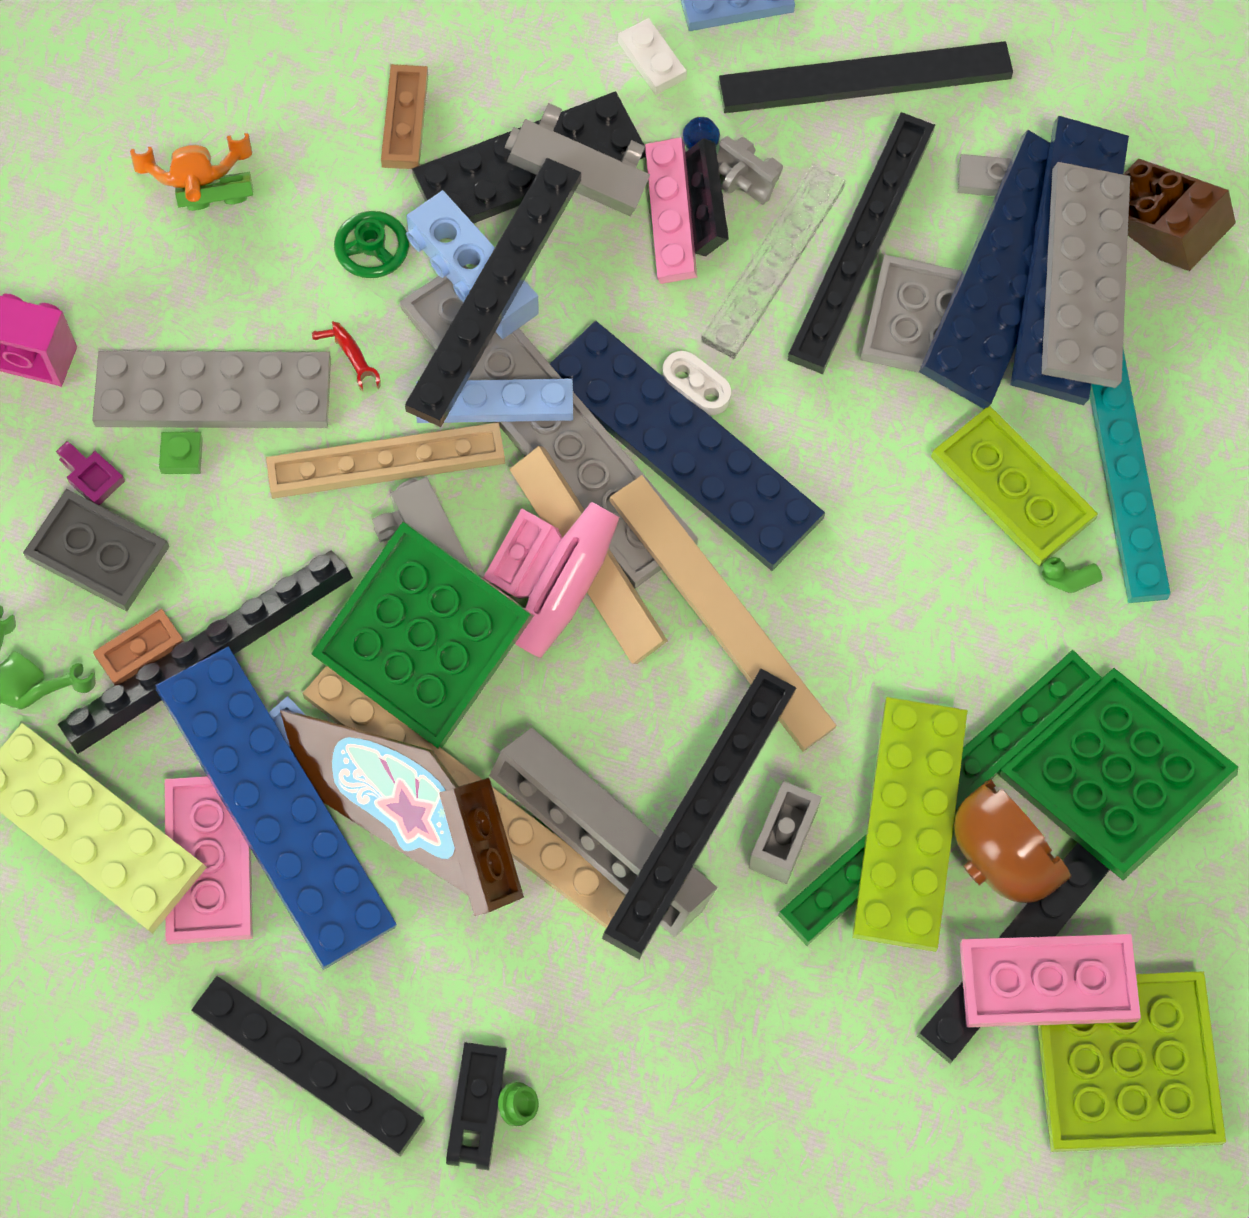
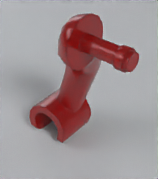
(351, 350)

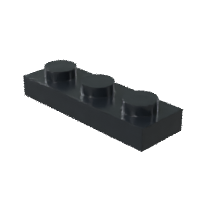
(706, 198)

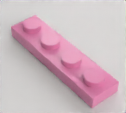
(671, 211)

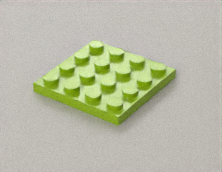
(1136, 1080)

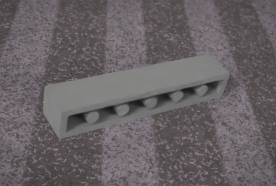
(590, 821)

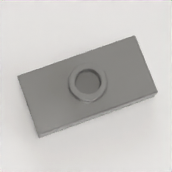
(981, 174)

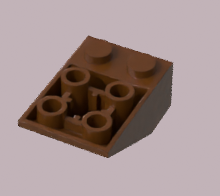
(1176, 214)

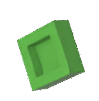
(180, 453)

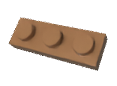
(404, 116)

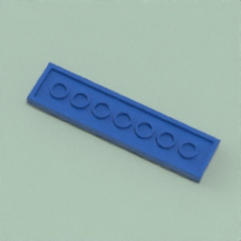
(276, 808)

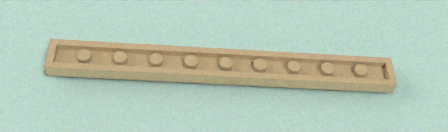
(528, 839)

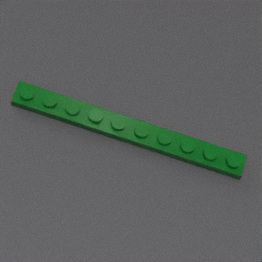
(981, 760)

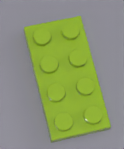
(1014, 485)

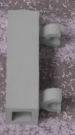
(602, 177)
(419, 507)

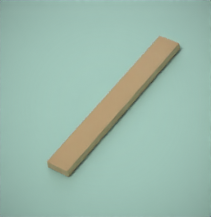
(718, 606)

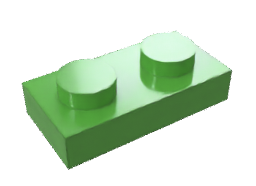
(230, 188)

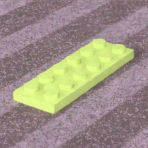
(93, 830)

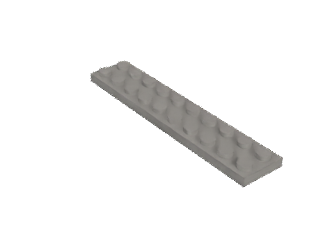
(580, 447)

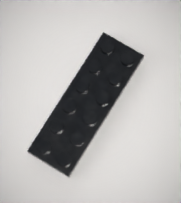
(487, 184)

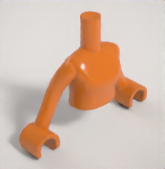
(192, 166)

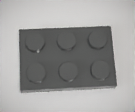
(96, 550)

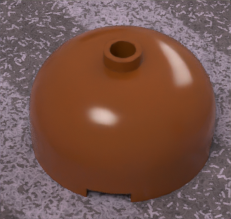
(1006, 847)

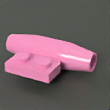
(551, 569)

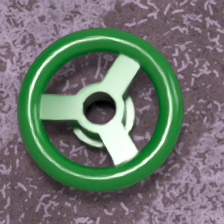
(370, 226)

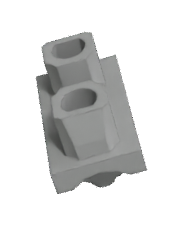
(746, 170)

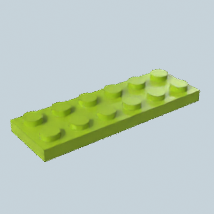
(910, 825)

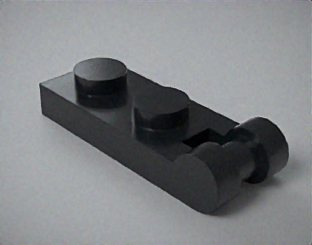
(476, 1104)

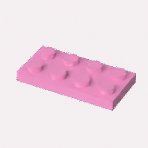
(221, 898)
(1049, 980)

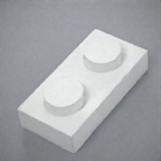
(652, 56)

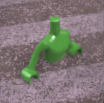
(21, 677)

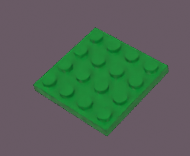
(422, 635)
(1119, 773)

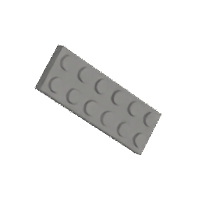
(1086, 275)
(212, 389)

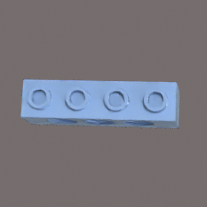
(444, 219)

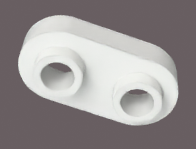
(700, 382)

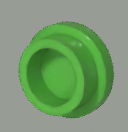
(518, 1104)

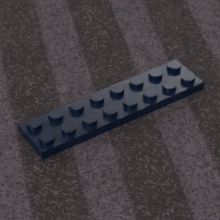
(1081, 146)
(988, 301)
(687, 447)

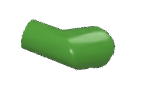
(1070, 581)

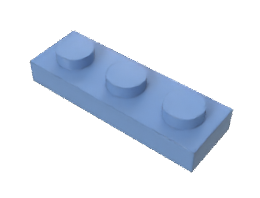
(714, 13)

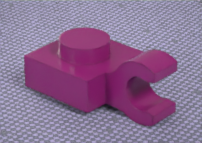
(90, 476)

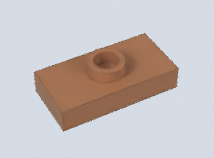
(138, 647)

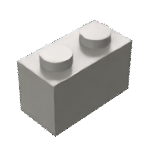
(784, 832)

